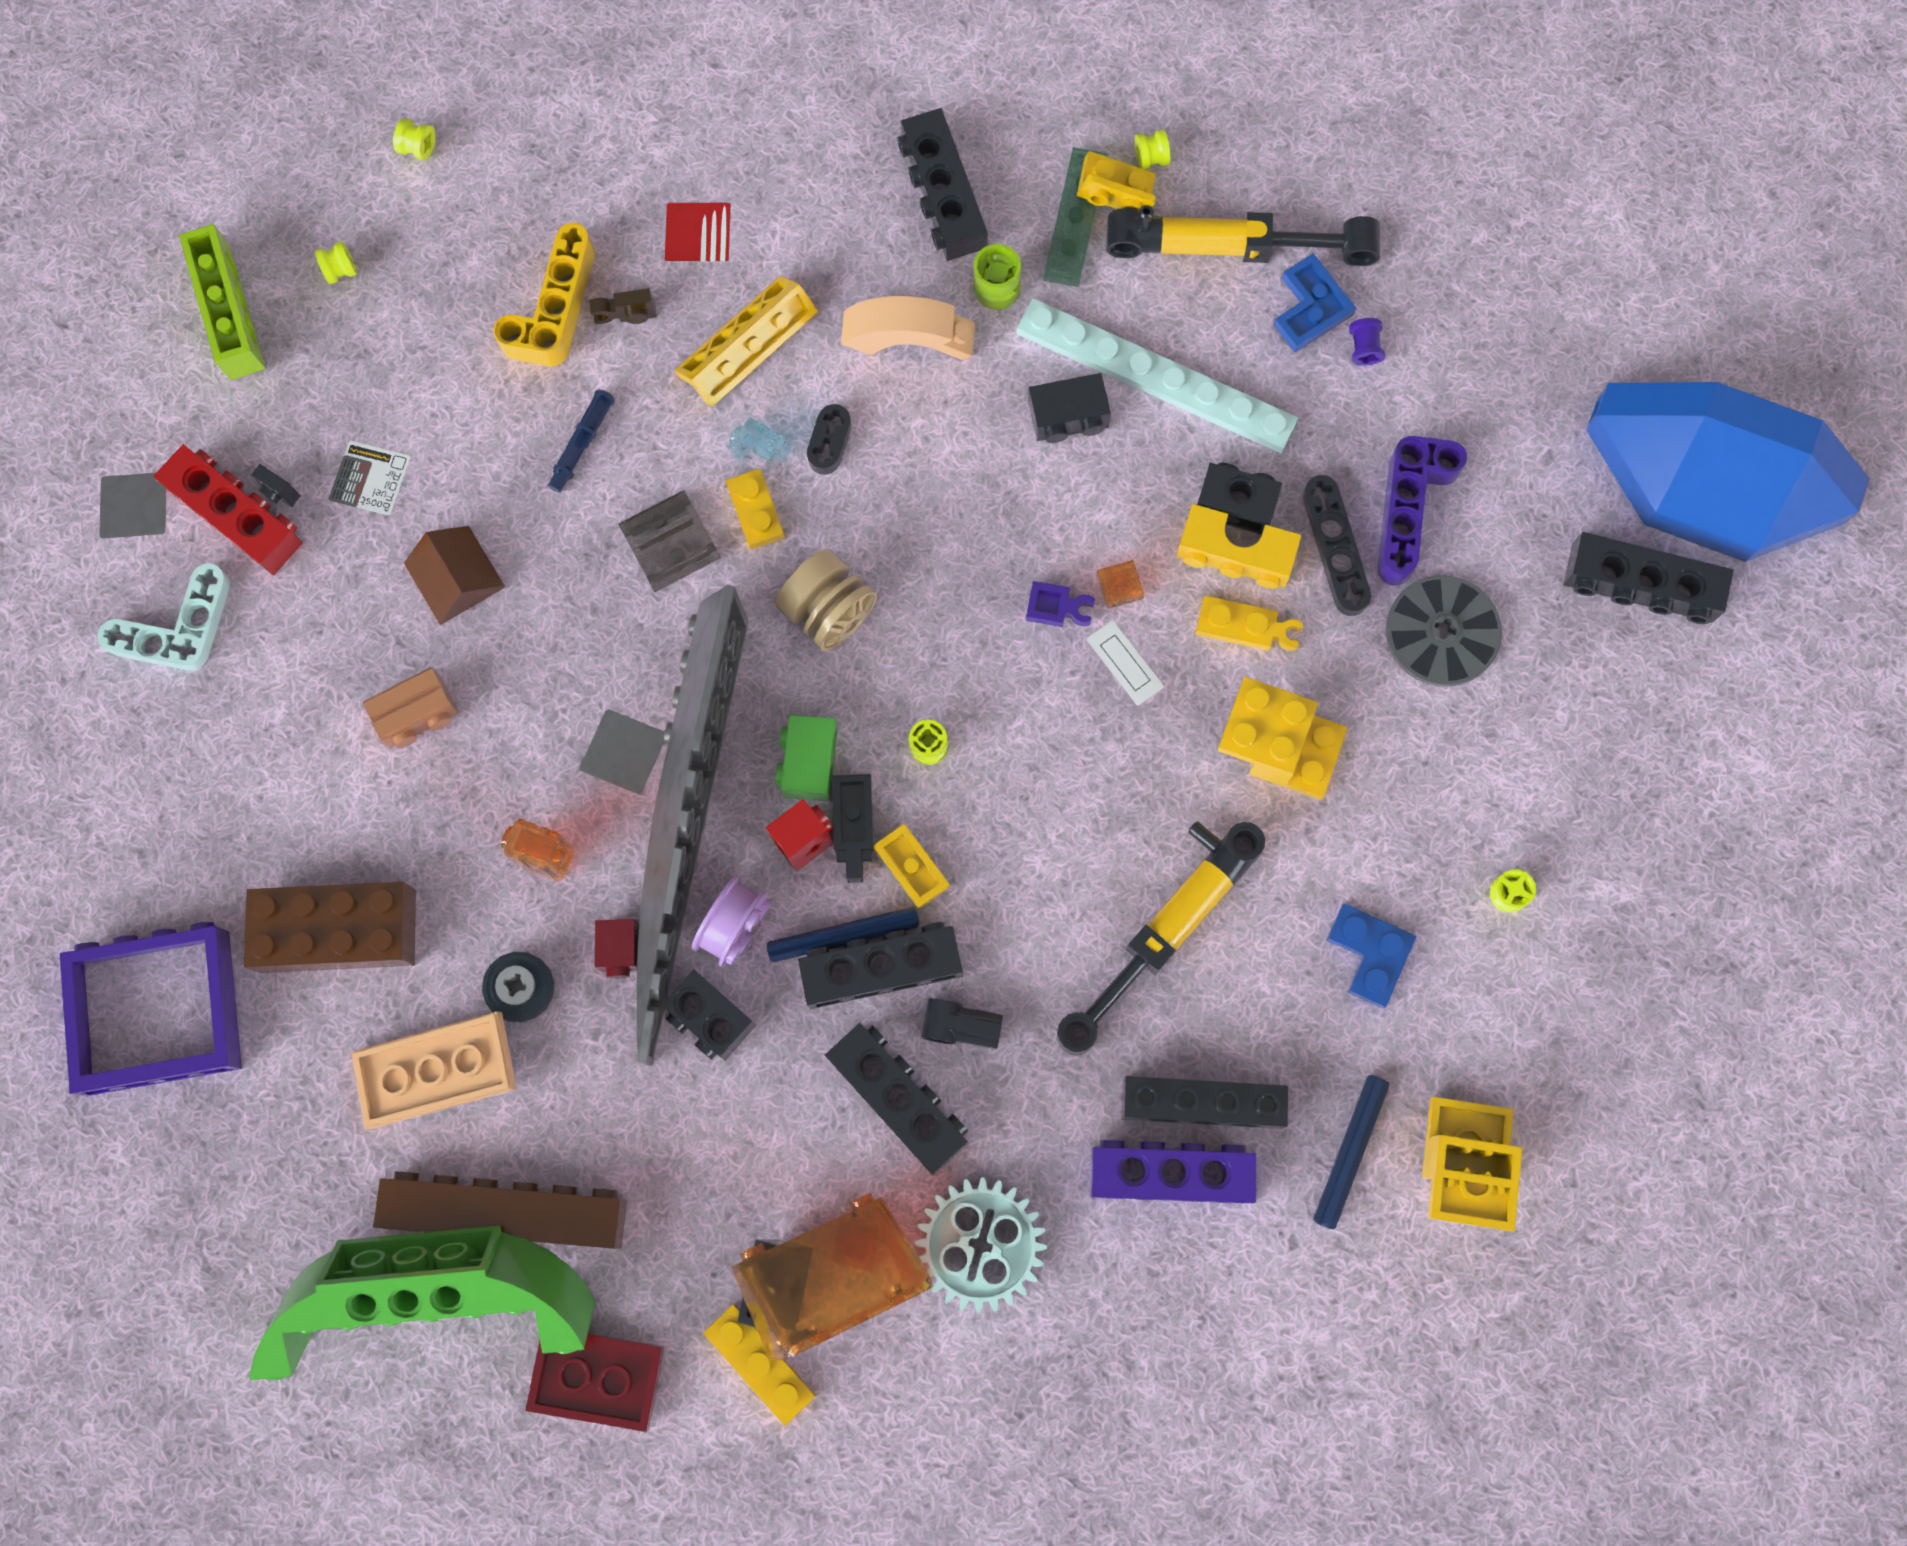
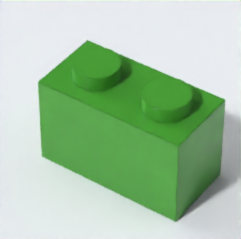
(808, 757)

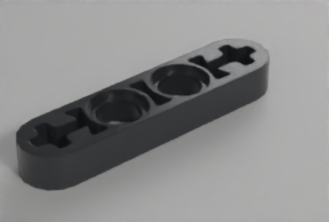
(1341, 544)

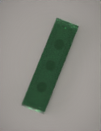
(1071, 228)

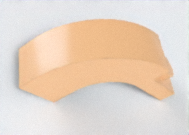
(907, 320)

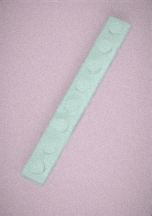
(1157, 375)

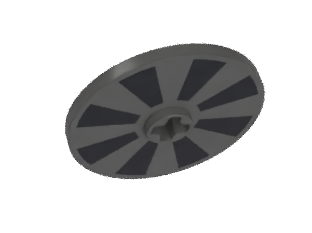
(1470, 619)

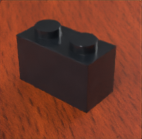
(1069, 408)

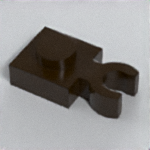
(629, 306)

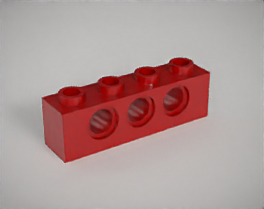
(183, 478)

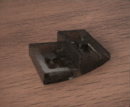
(669, 541)

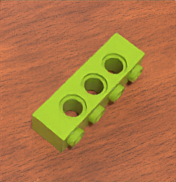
(222, 302)

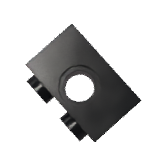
(1258, 487)

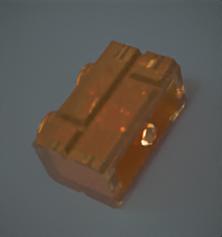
(537, 849)

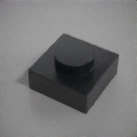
(274, 487)

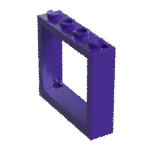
(222, 1002)

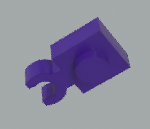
(1051, 604)

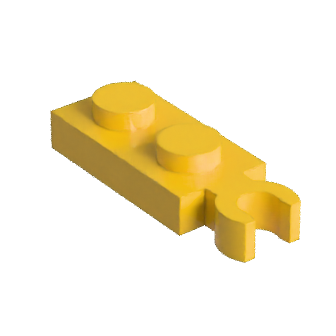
(1244, 624)

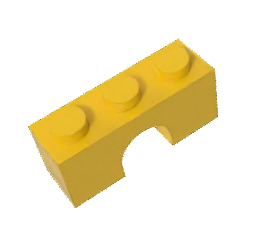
(1266, 561)

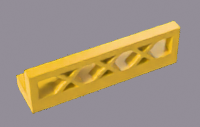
(747, 340)

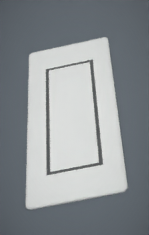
(1125, 662)

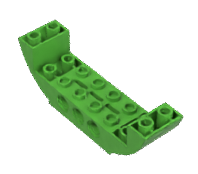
(426, 1280)

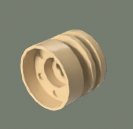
(826, 599)

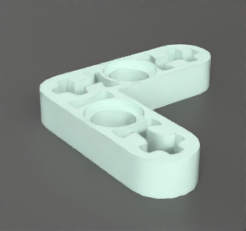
(185, 633)

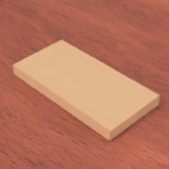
(433, 1070)

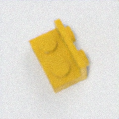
(1115, 183)

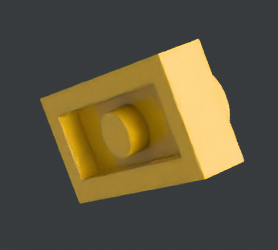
(755, 509)
(911, 866)

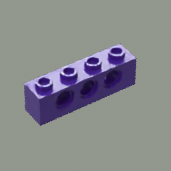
(1236, 1186)

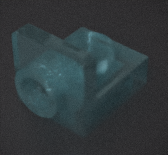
(764, 440)

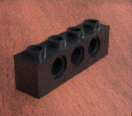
(931, 134)
(1705, 581)
(824, 991)
(848, 1059)
(1205, 1102)

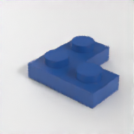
(1320, 307)
(1382, 950)

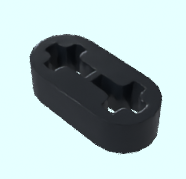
(821, 437)

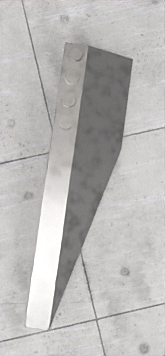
(684, 799)

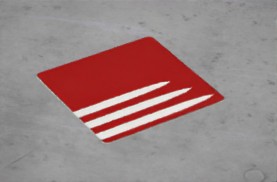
(697, 232)

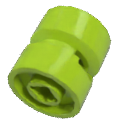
(997, 276)

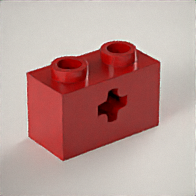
(801, 833)

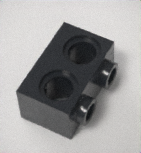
(713, 1010)

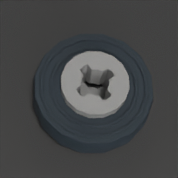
(532, 992)

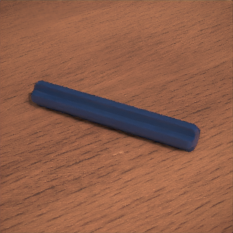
(839, 934)
(1351, 1152)

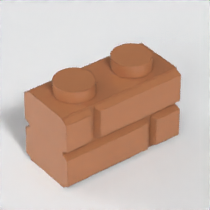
(411, 708)

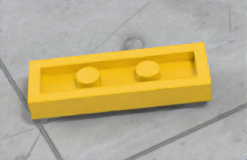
(770, 1379)

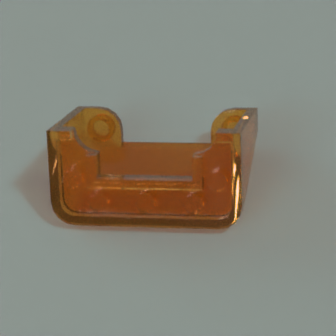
(829, 1278)

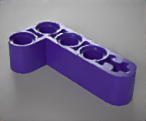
(1410, 511)

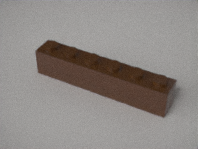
(520, 1211)

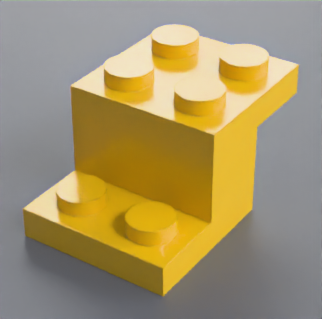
(1282, 738)
(1471, 1164)

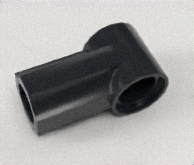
(951, 1023)

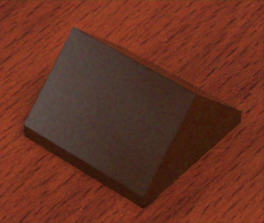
(452, 571)

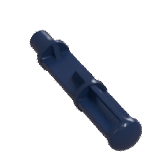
(581, 439)

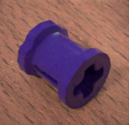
(1367, 341)

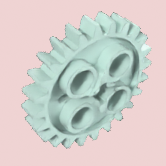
(1016, 1256)

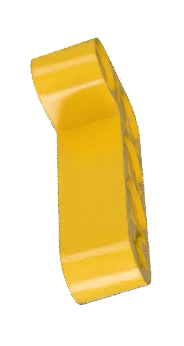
(553, 295)

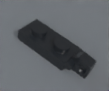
(853, 822)

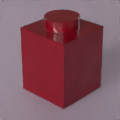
(616, 947)

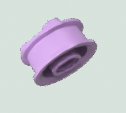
(729, 920)

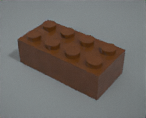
(330, 927)

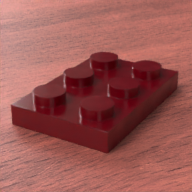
(603, 1384)

